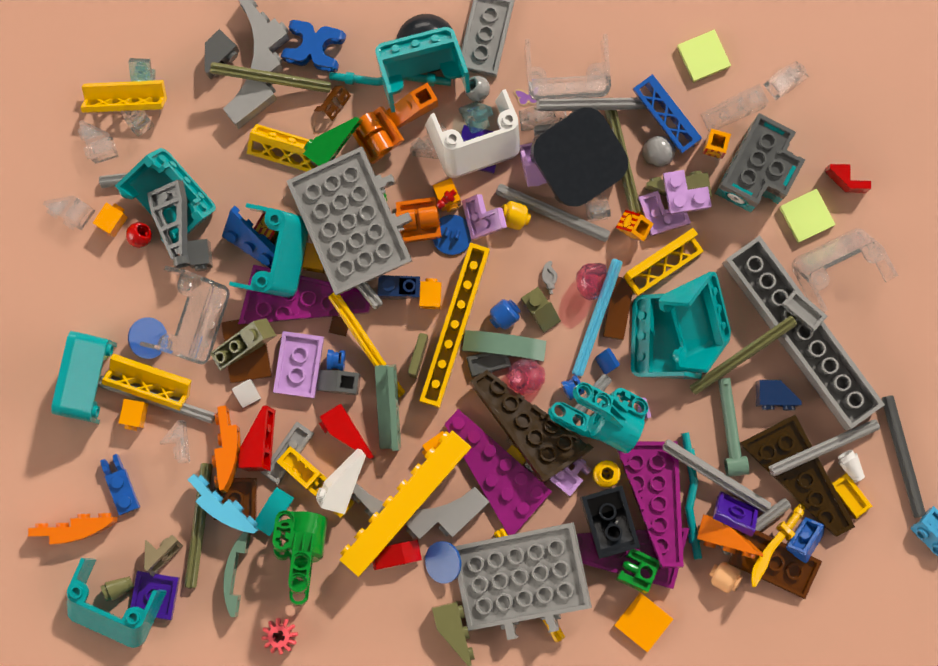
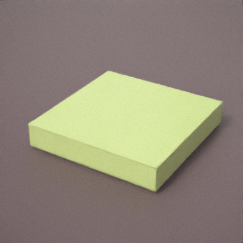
(703, 56)
(807, 215)

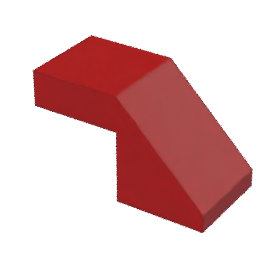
(842, 177)
(398, 554)

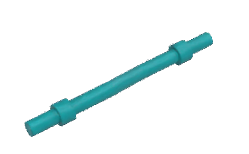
(351, 78)
(692, 537)

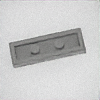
(297, 439)

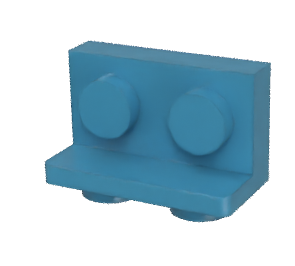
(927, 529)

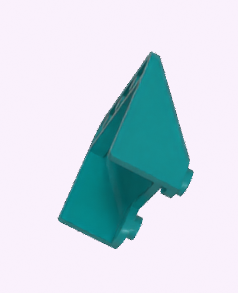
(699, 322)
(654, 341)

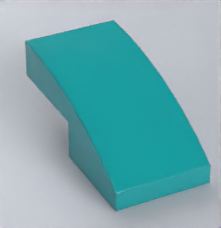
(277, 502)

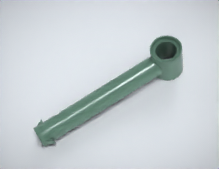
(736, 463)

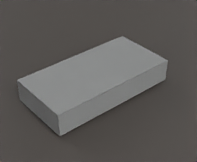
(804, 310)

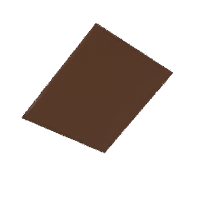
(338, 326)

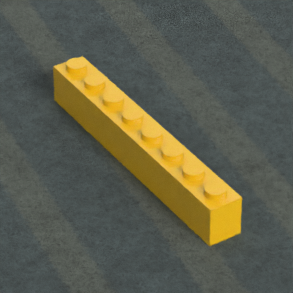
(454, 325)
(405, 503)

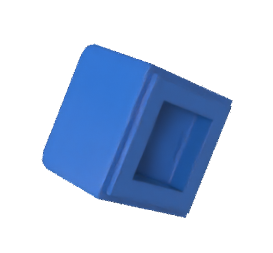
(607, 361)

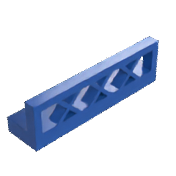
(671, 111)

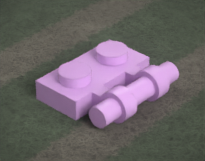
(568, 479)

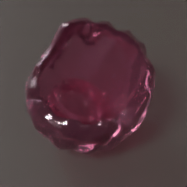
(591, 279)
(526, 376)

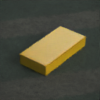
(851, 496)

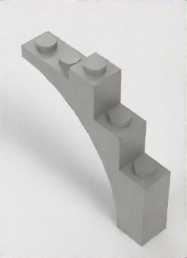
(258, 95)
(450, 516)

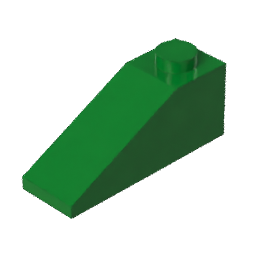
(328, 145)

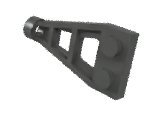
(162, 199)

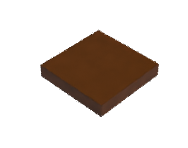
(245, 492)

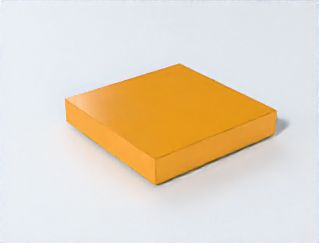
(643, 622)

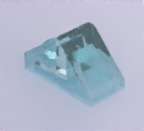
(141, 70)
(476, 116)

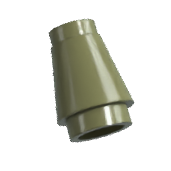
(116, 588)

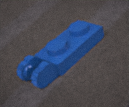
(120, 486)

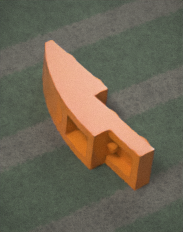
(226, 457)
(79, 529)

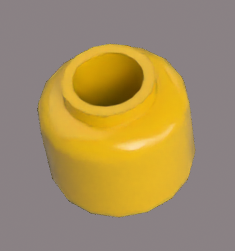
(516, 215)
(613, 471)

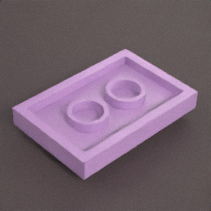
(298, 364)

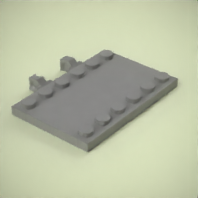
(351, 220)
(522, 579)

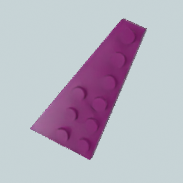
(308, 302)
(505, 482)
(656, 489)
(614, 563)

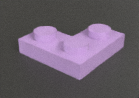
(680, 198)
(655, 212)
(482, 222)

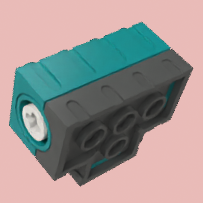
(761, 165)

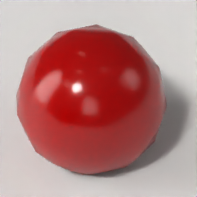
(138, 234)

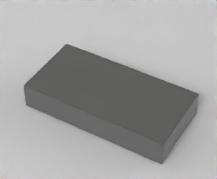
(484, 361)

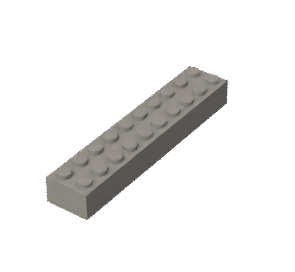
(815, 353)

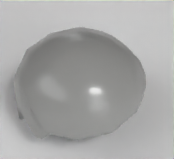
(659, 151)

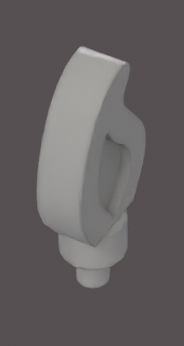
(549, 276)

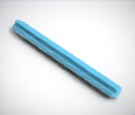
(597, 317)

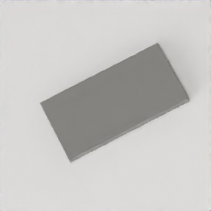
(486, 35)

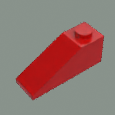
(341, 426)
(257, 446)

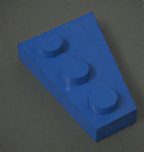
(241, 234)

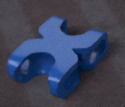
(313, 46)

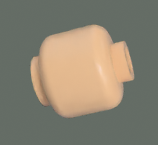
(726, 577)

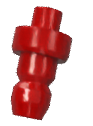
(448, 196)

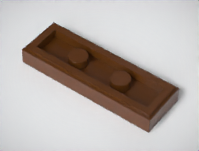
(618, 310)

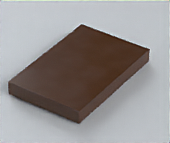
(254, 365)

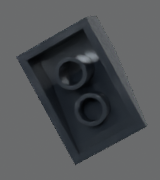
(610, 522)

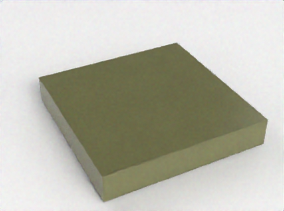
(418, 355)

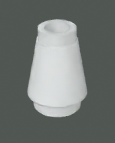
(850, 463)

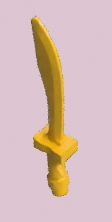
(785, 531)

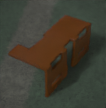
(333, 107)

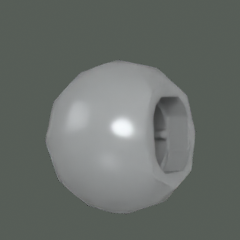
(478, 88)

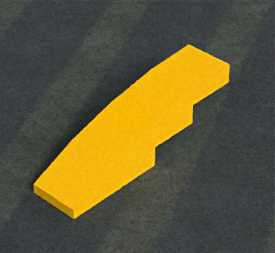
(305, 473)

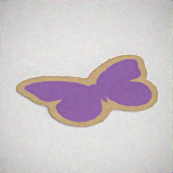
(524, 97)

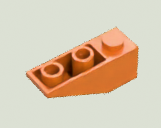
(413, 105)
(718, 533)

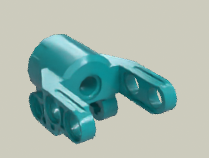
(613, 420)

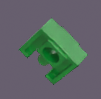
(645, 562)

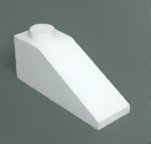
(340, 484)

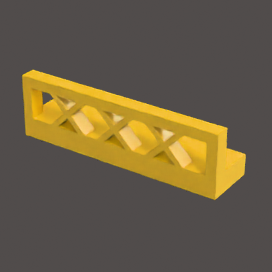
(123, 96)
(281, 140)
(662, 254)
(149, 379)

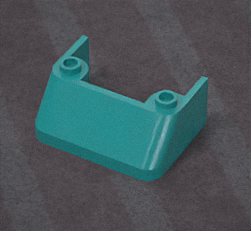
(420, 55)
(288, 254)
(80, 376)
(129, 630)

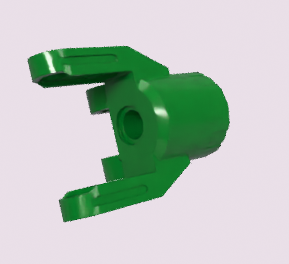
(303, 547)

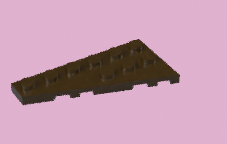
(540, 440)
(805, 482)

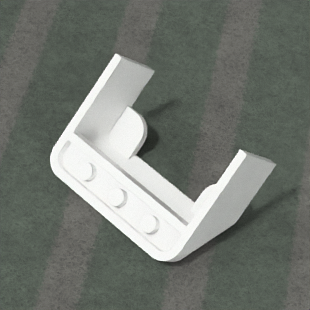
(481, 152)

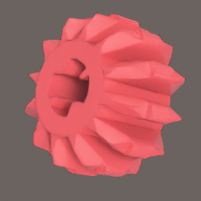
(283, 643)

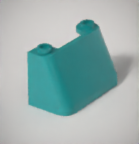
(159, 170)

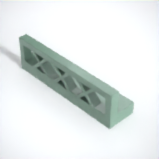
(388, 407)

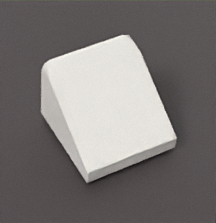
(246, 393)

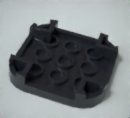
(579, 157)

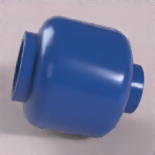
(504, 314)

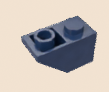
(398, 287)
(775, 394)

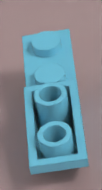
(227, 513)

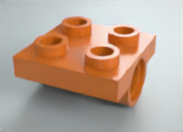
(377, 134)
(424, 217)

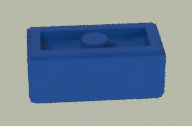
(806, 539)

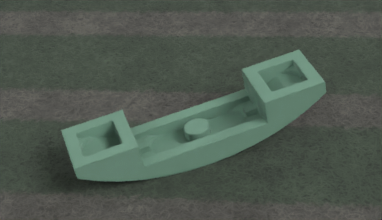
(504, 345)
(233, 600)

